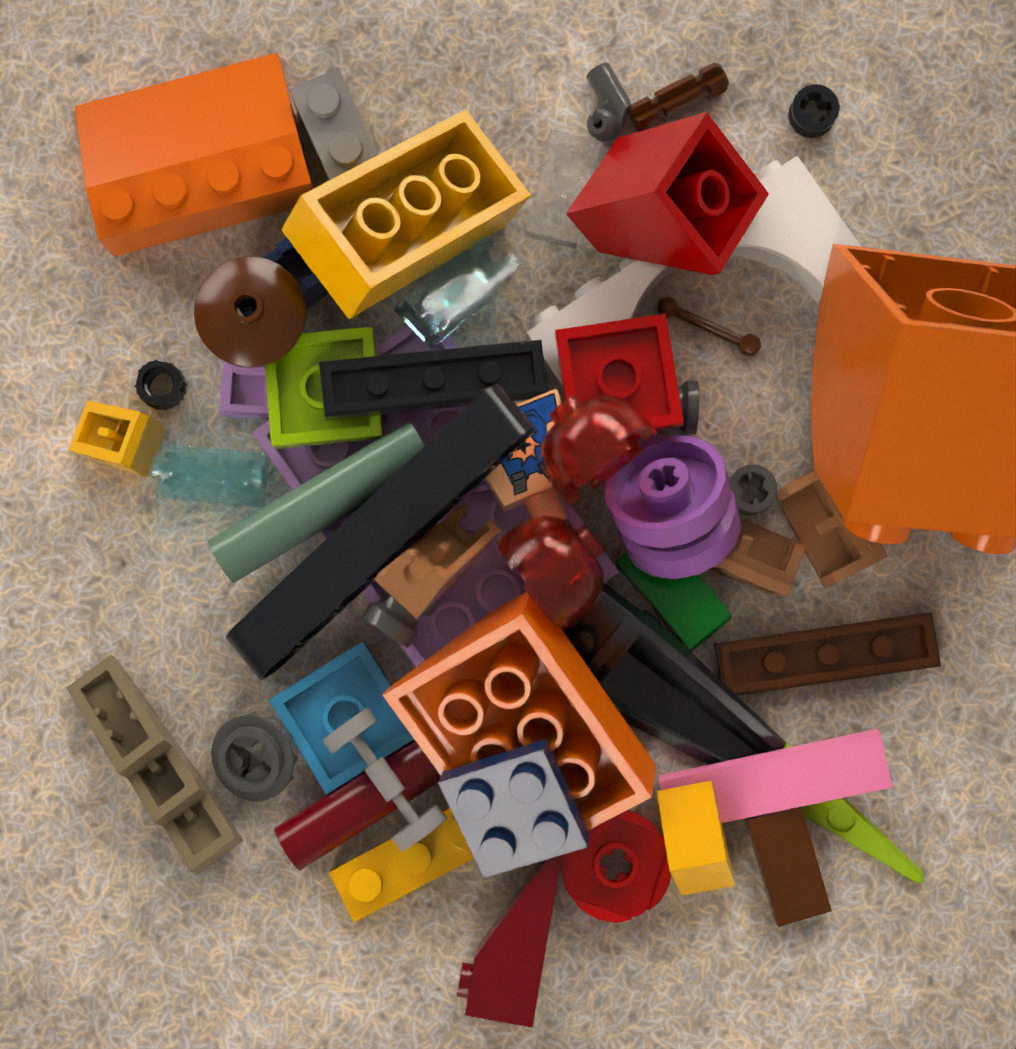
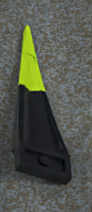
(686, 705)

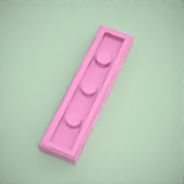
(792, 775)

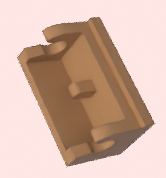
(819, 526)
(762, 560)
(435, 562)

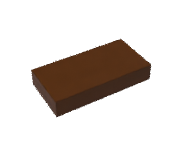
(788, 866)

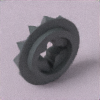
(233, 760)

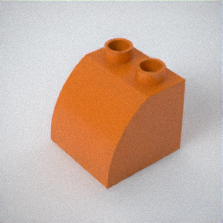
(917, 396)

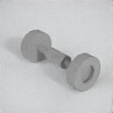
(385, 780)

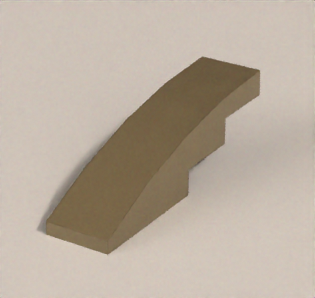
(154, 765)

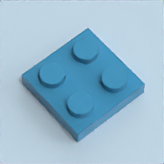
(327, 701)

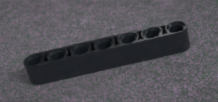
(381, 530)

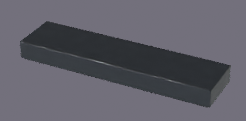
(430, 379)

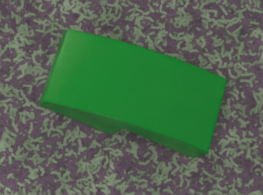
(681, 604)

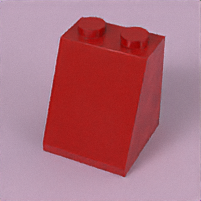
(670, 197)

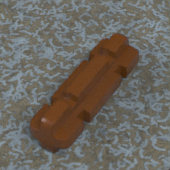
(678, 97)

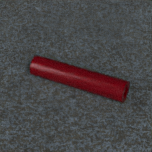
(352, 808)

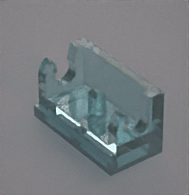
(456, 293)

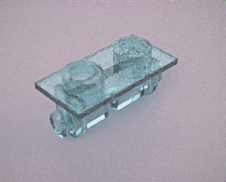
(211, 475)

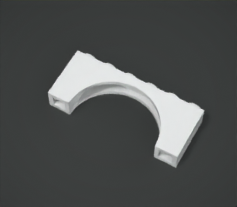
(788, 233)

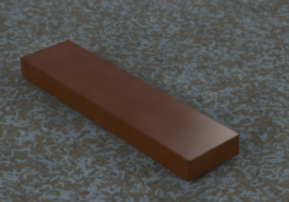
(828, 654)

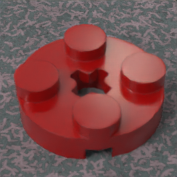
(631, 891)

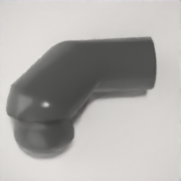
(612, 106)

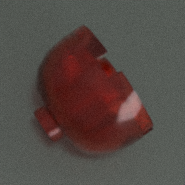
(592, 442)
(556, 566)

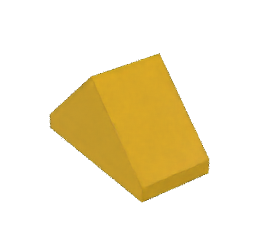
(117, 437)
(695, 838)

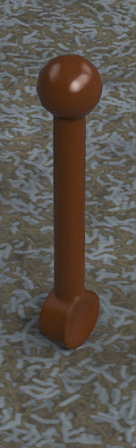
(748, 344)

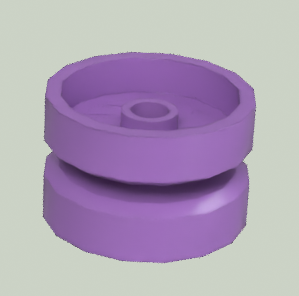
(674, 507)

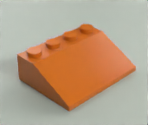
(192, 155)
(521, 683)

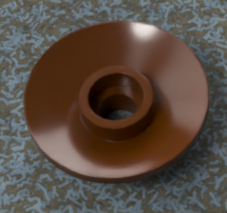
(266, 333)

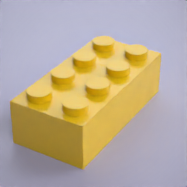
(404, 212)

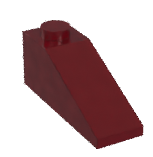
(510, 958)

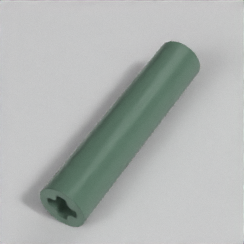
(313, 504)

